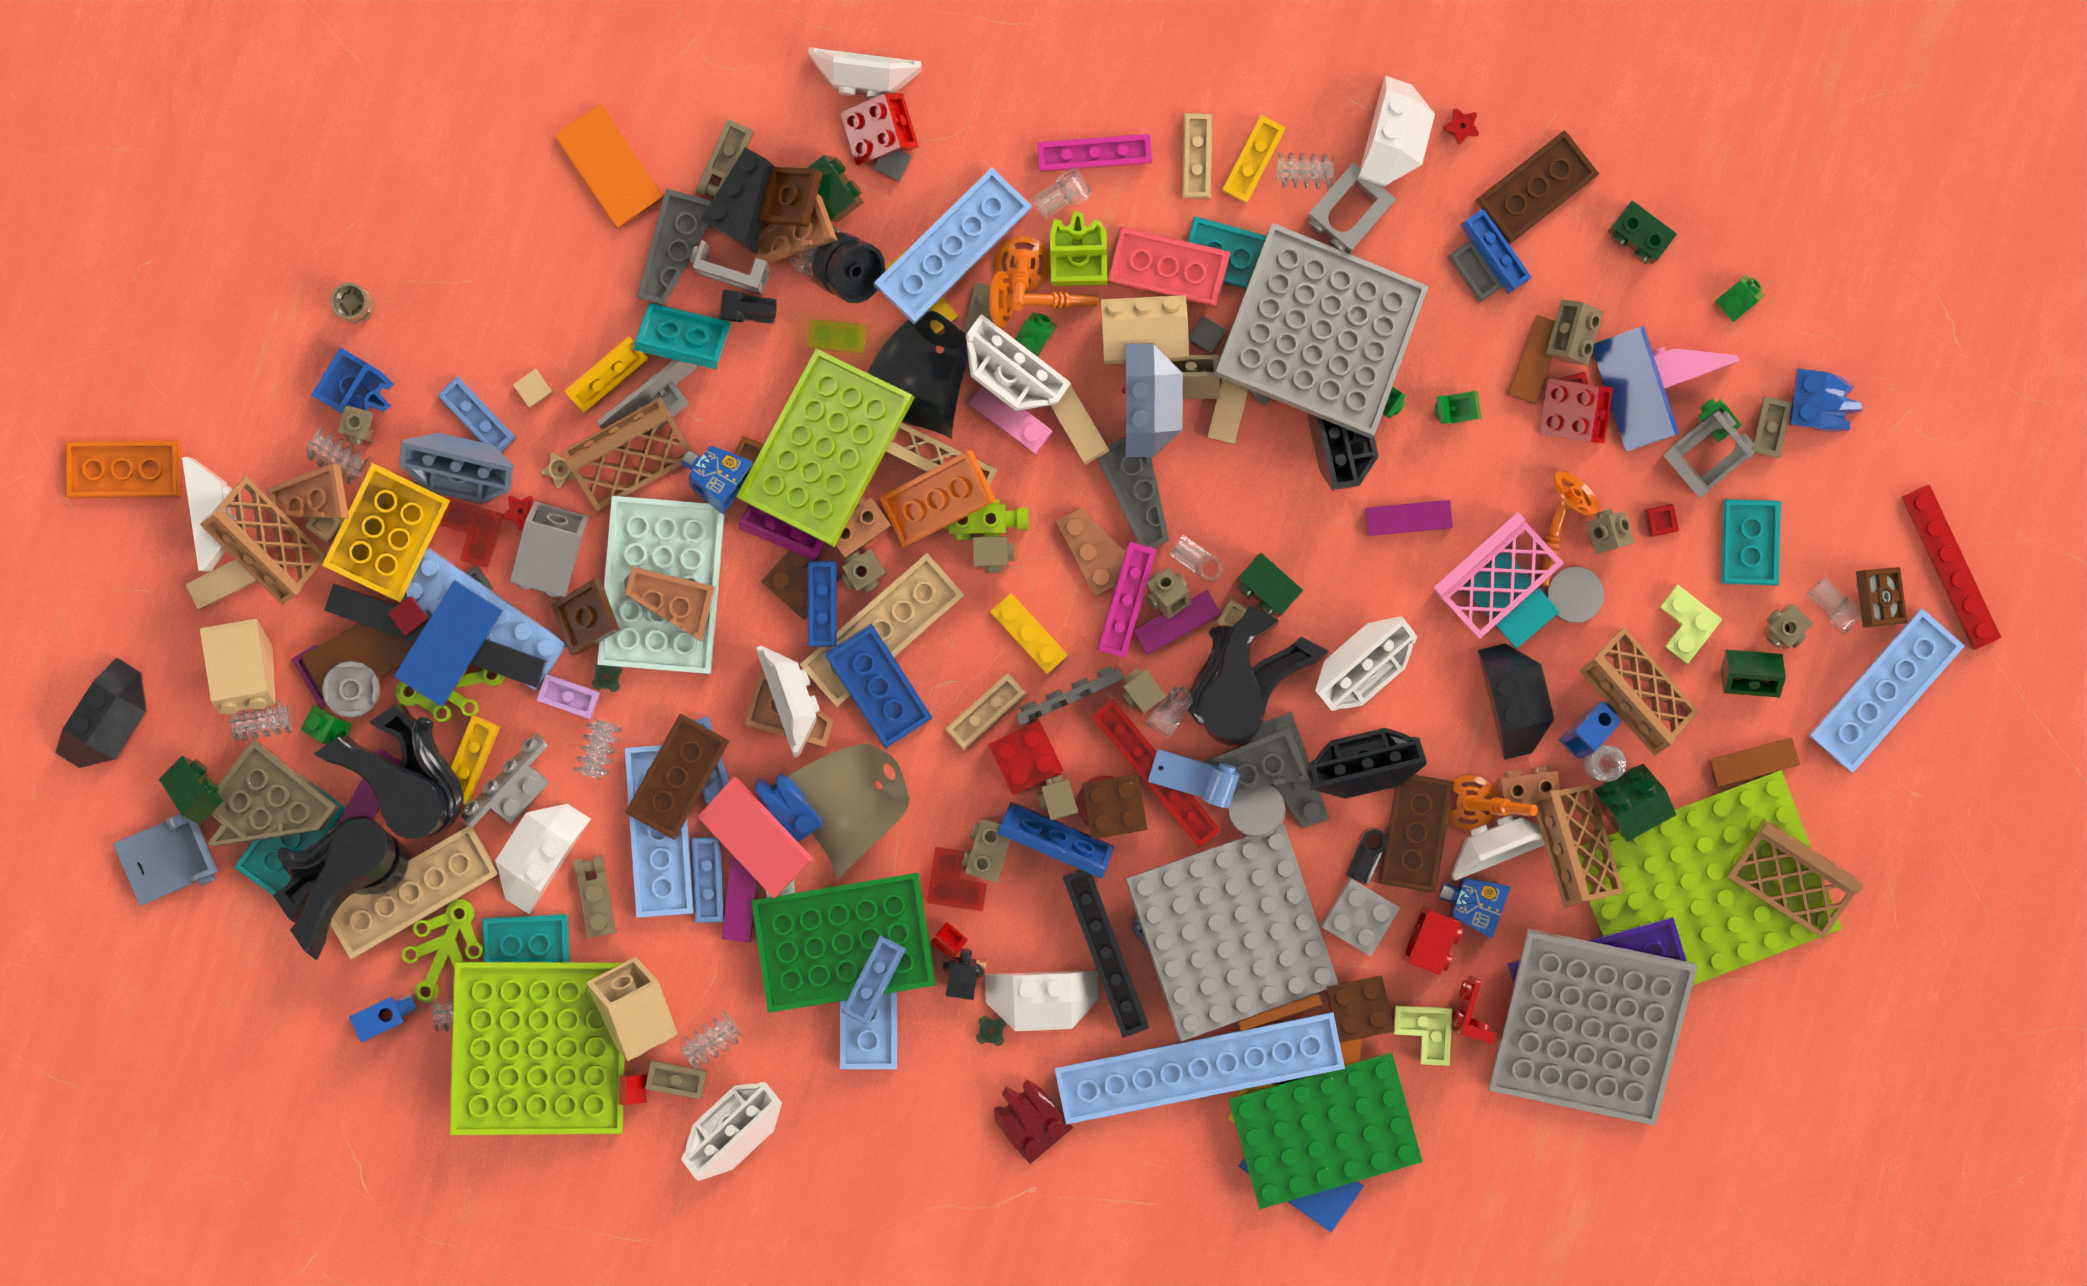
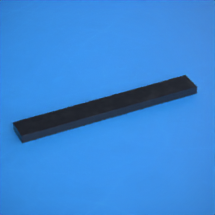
(490, 656)

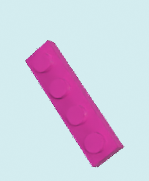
(1094, 152)
(1126, 599)

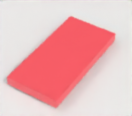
(1168, 266)
(755, 837)

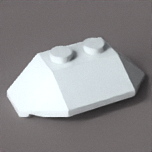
(864, 72)
(1396, 134)
(1011, 369)
(204, 494)
(1365, 663)
(790, 697)
(1495, 845)
(538, 852)
(1042, 998)
(731, 1129)

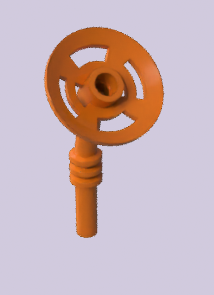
(1021, 271)
(1001, 299)
(1570, 499)
(1478, 803)

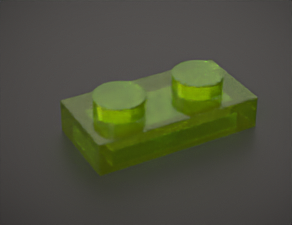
(837, 336)

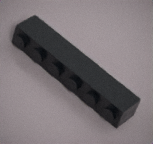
(1105, 952)

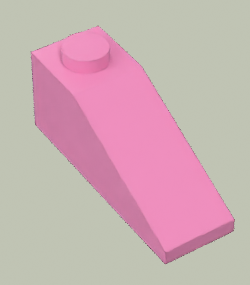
(1683, 365)
(1017, 424)

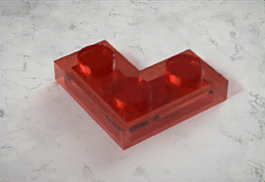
(481, 529)
(946, 886)

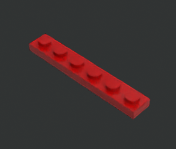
(1951, 567)
(1141, 756)

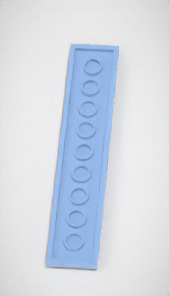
(1199, 1068)

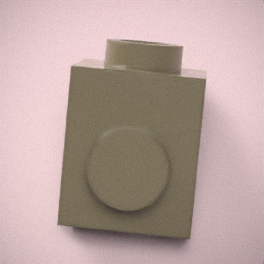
(356, 425)

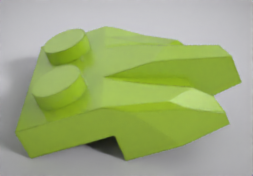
(1078, 252)

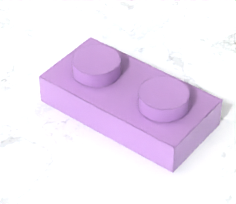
(568, 696)

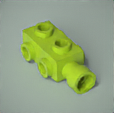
(978, 525)

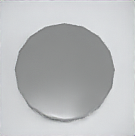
(1576, 594)
(354, 697)
(1257, 811)

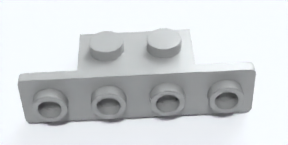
(659, 385)
(513, 786)

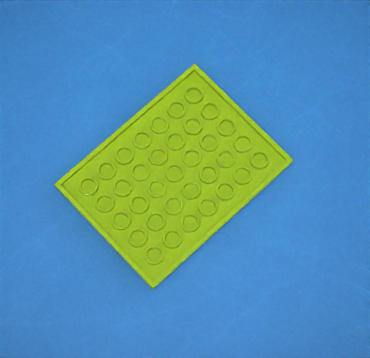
(1684, 872)

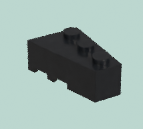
(740, 199)

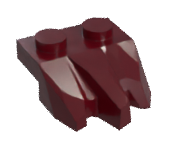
(1030, 1121)

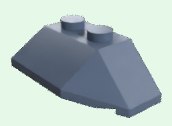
(1151, 400)
(457, 467)

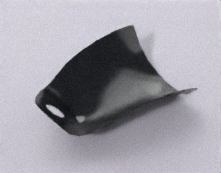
(915, 367)

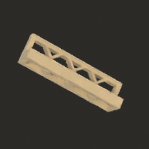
(921, 463)

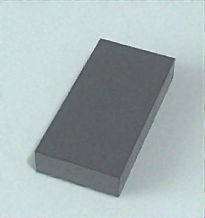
(1475, 271)

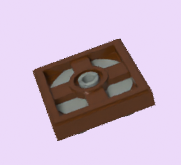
(1881, 597)

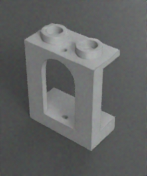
(1349, 239)
(754, 282)
(1741, 452)

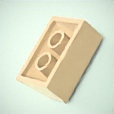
(1145, 321)

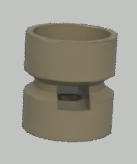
(352, 303)

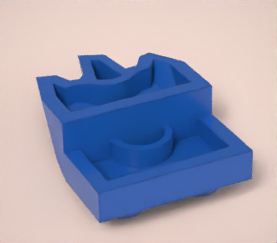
(351, 383)
(1821, 401)
(788, 806)

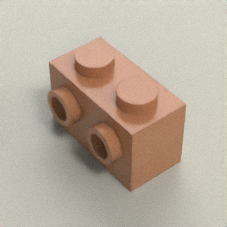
(862, 528)
(1522, 788)

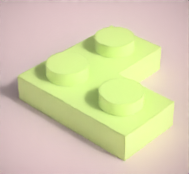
(1695, 620)
(1432, 1025)

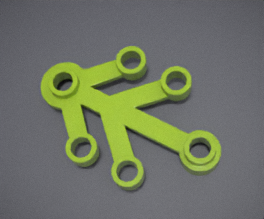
(455, 698)
(445, 944)

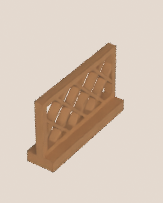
(622, 433)
(253, 554)
(1629, 702)
(1563, 848)
(1809, 858)

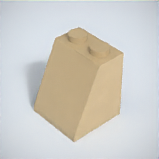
(239, 666)
(632, 1008)

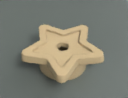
(552, 470)

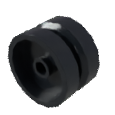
(848, 268)

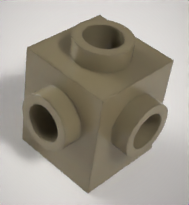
(1609, 531)
(874, 571)
(1167, 592)
(1796, 625)

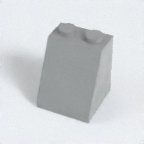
(549, 549)

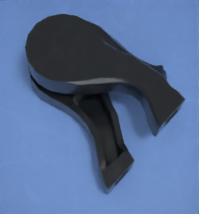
(1232, 693)
(419, 794)
(346, 860)

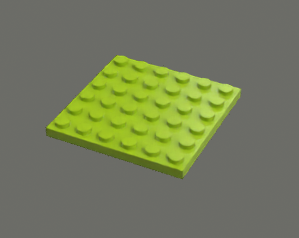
(532, 1051)

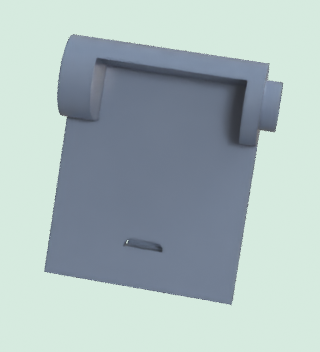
(166, 858)

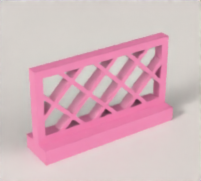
(1480, 558)

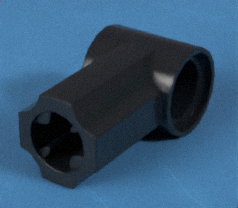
(739, 306)
(1366, 858)

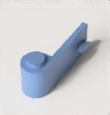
(1195, 777)

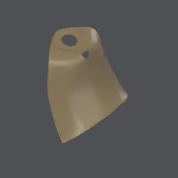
(851, 807)

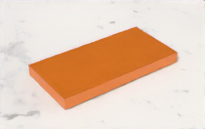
(609, 166)
(123, 469)
(937, 498)

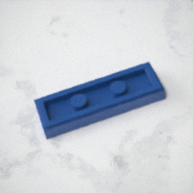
(1495, 251)
(822, 604)

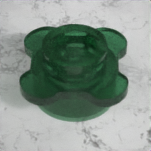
(600, 681)
(996, 1037)

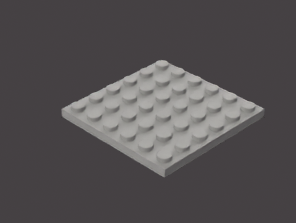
(1321, 330)
(1231, 932)
(1592, 1026)

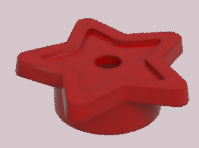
(1461, 133)
(512, 513)

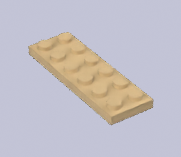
(897, 615)
(428, 885)

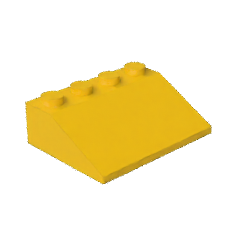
(385, 532)

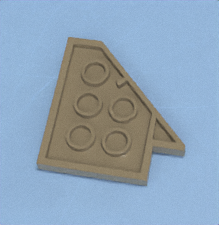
(267, 801)

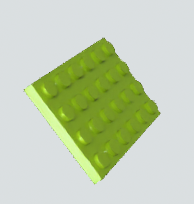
(825, 447)

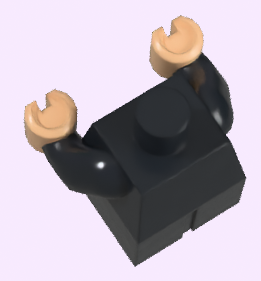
(963, 974)

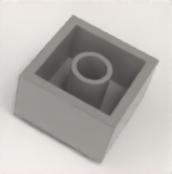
(1359, 916)

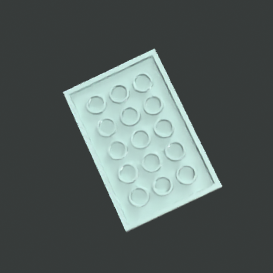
(669, 540)

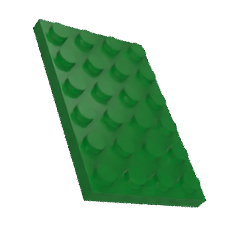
(821, 939)
(1325, 1130)

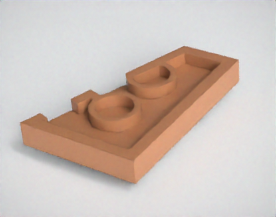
(784, 240)
(312, 494)
(1093, 550)
(673, 598)
(764, 716)

